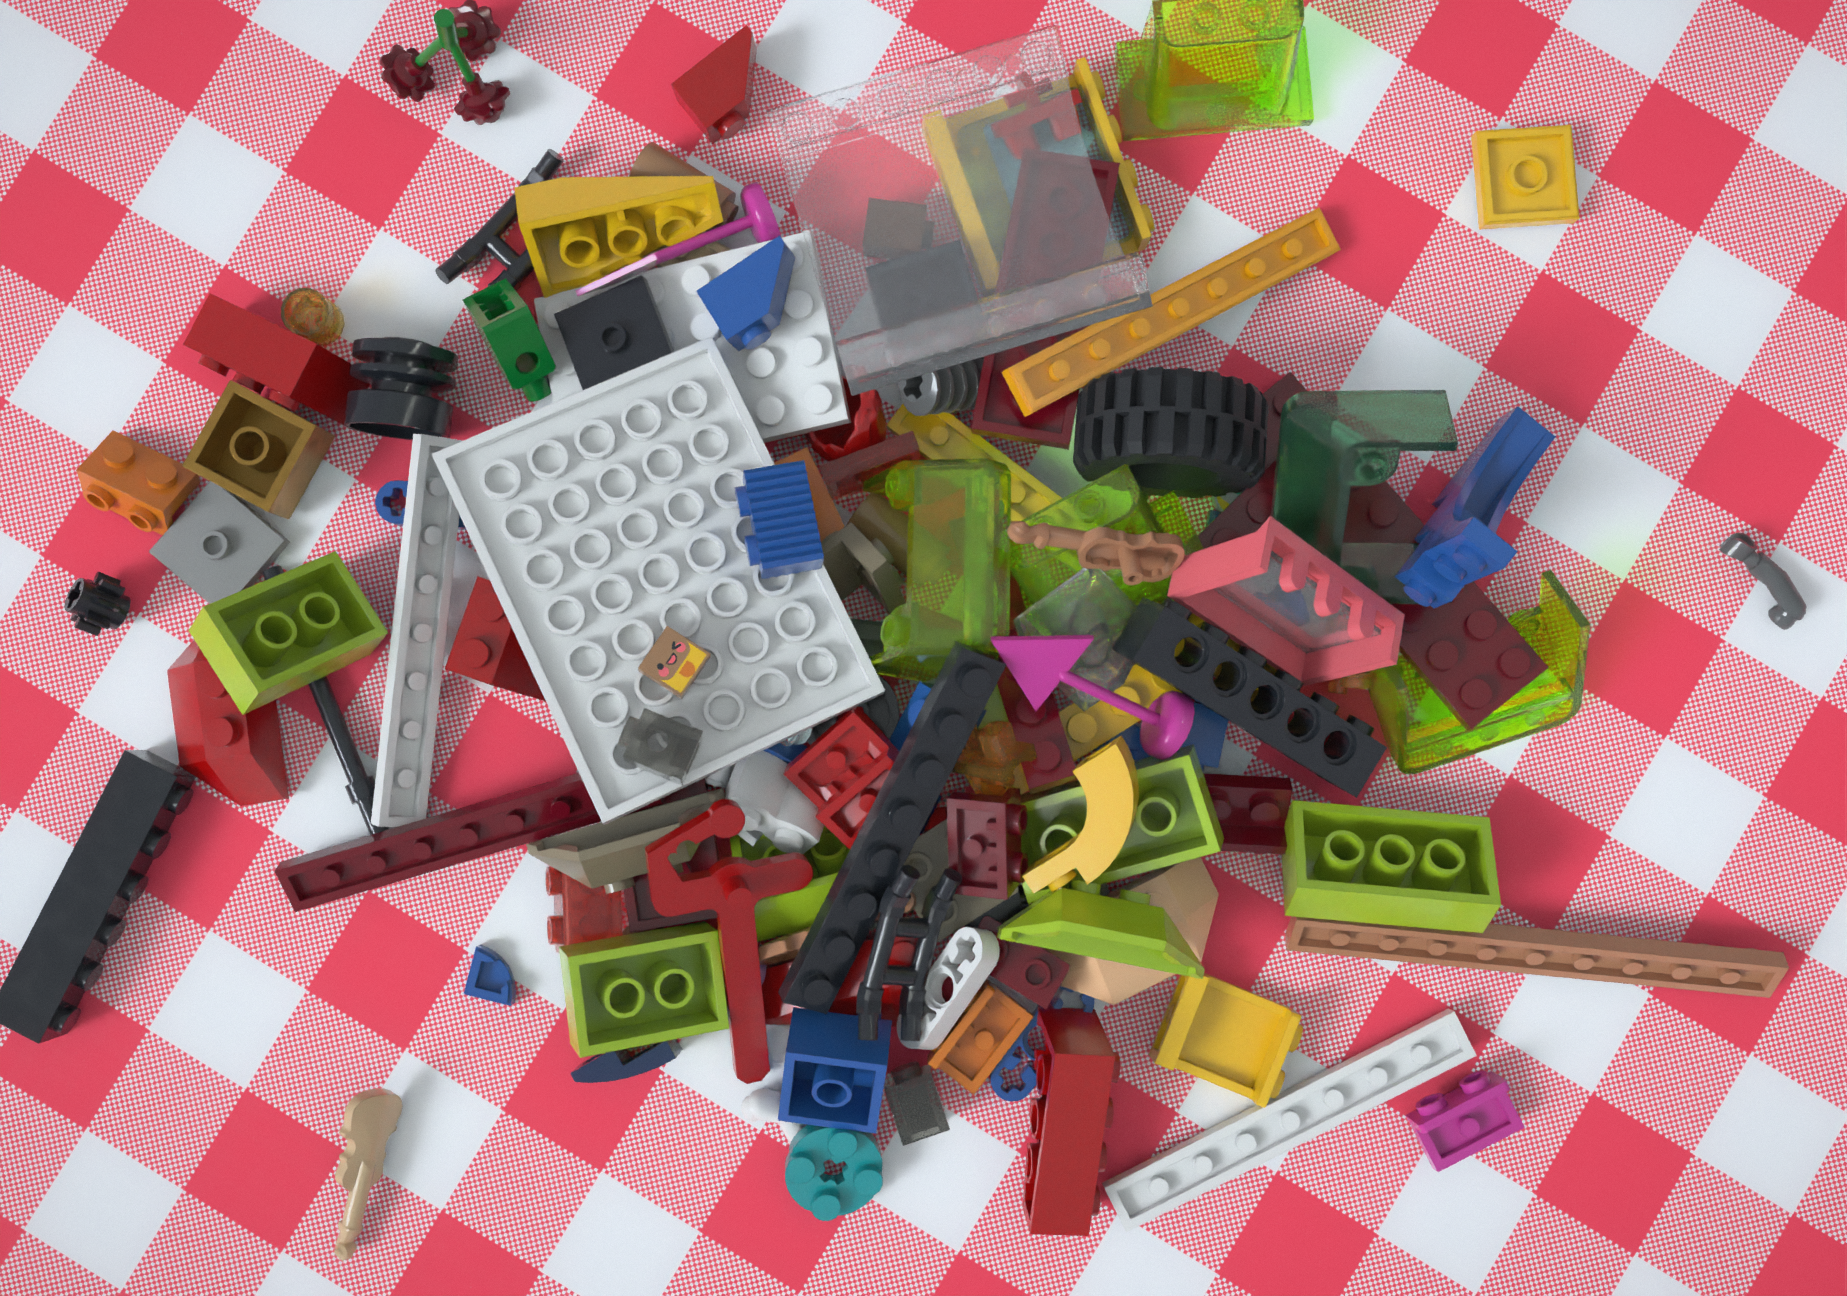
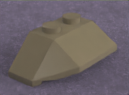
(616, 850)

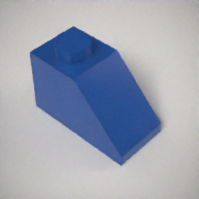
(751, 295)

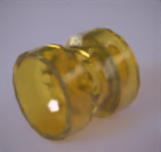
(302, 312)

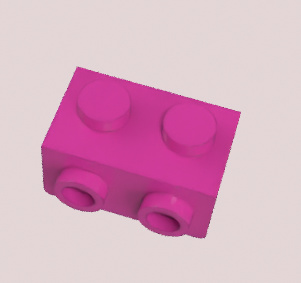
(1464, 1119)

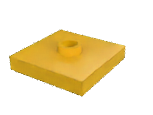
(1525, 177)

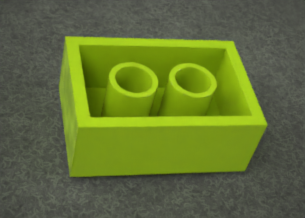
(287, 631)
(643, 988)

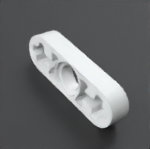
(966, 983)

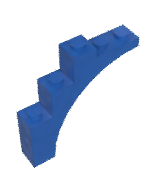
(1461, 535)

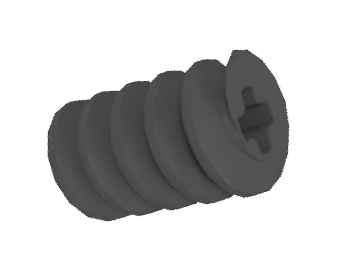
(943, 390)

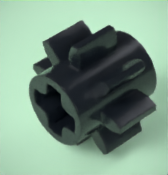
(97, 603)

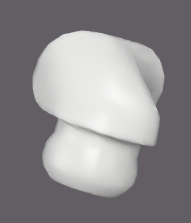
(764, 1106)

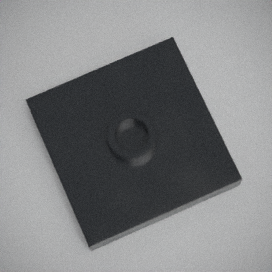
(614, 332)

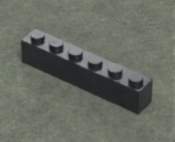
(93, 895)

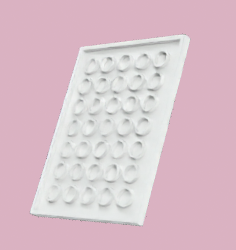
(625, 522)

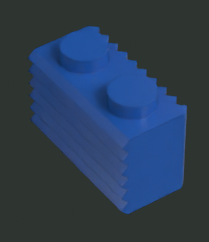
(781, 520)

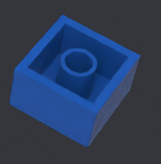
(831, 1073)

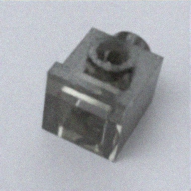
(673, 761)

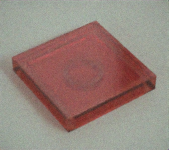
(849, 472)

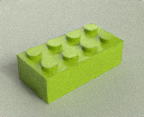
(1170, 826)
(1389, 867)

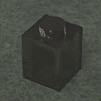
(916, 1102)

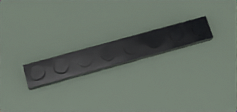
(892, 826)

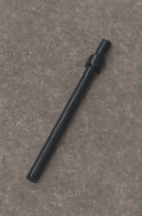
(360, 785)

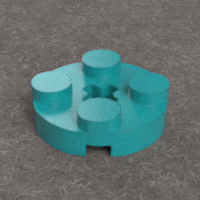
(833, 1194)

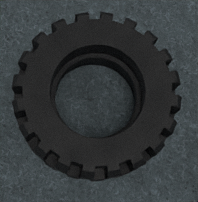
(1173, 431)

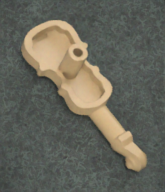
(366, 1127)

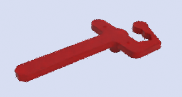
(731, 890)

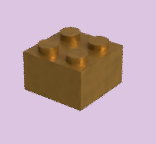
(258, 450)

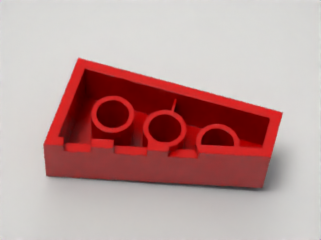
(1068, 1122)

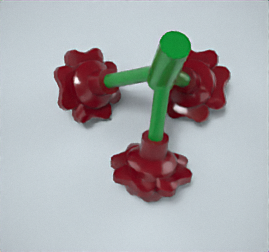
(460, 31)

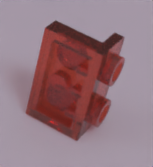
(580, 911)

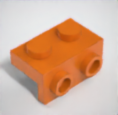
(135, 482)
(980, 1037)

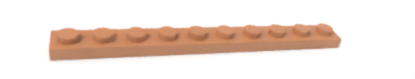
(1551, 954)

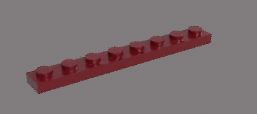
(438, 842)

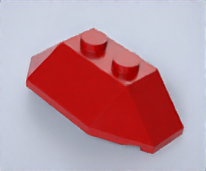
(218, 743)

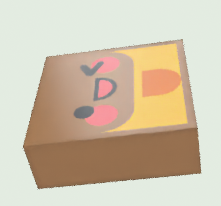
(674, 662)

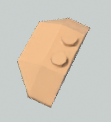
(1189, 900)

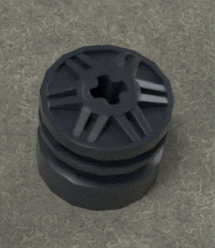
(402, 381)

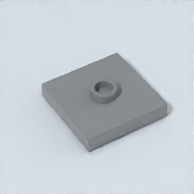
(219, 544)

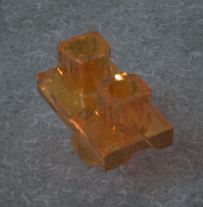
(992, 757)

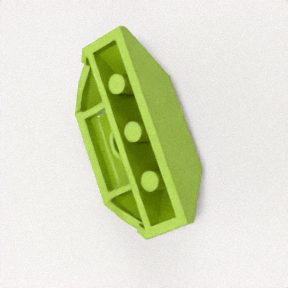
(1104, 928)

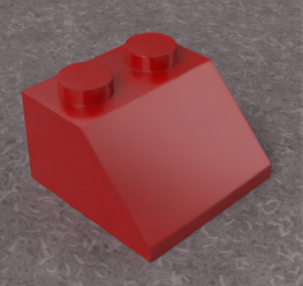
(488, 646)

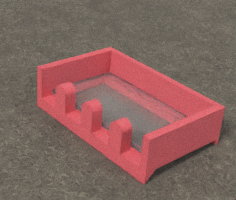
(1289, 605)

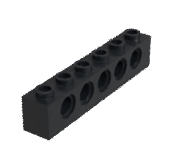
(1151, 644)

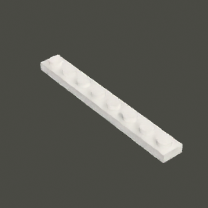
(416, 641)
(1289, 1119)

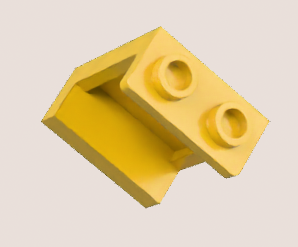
(1227, 1037)

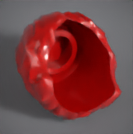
(866, 429)

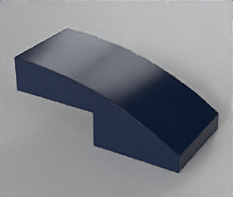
(621, 1065)

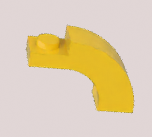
(1112, 803)

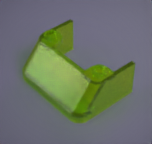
(953, 562)
(1426, 733)

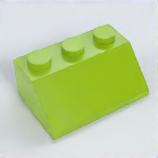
(796, 909)

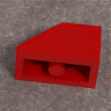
(720, 87)

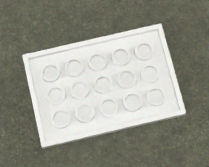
(786, 383)

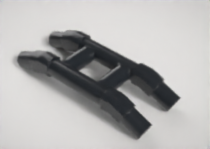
(490, 234)
(913, 976)

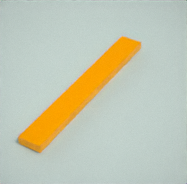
(1174, 311)

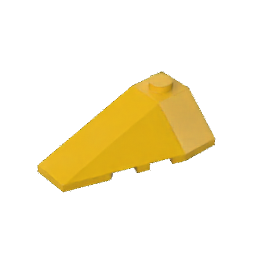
(599, 224)

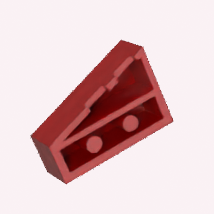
(271, 358)

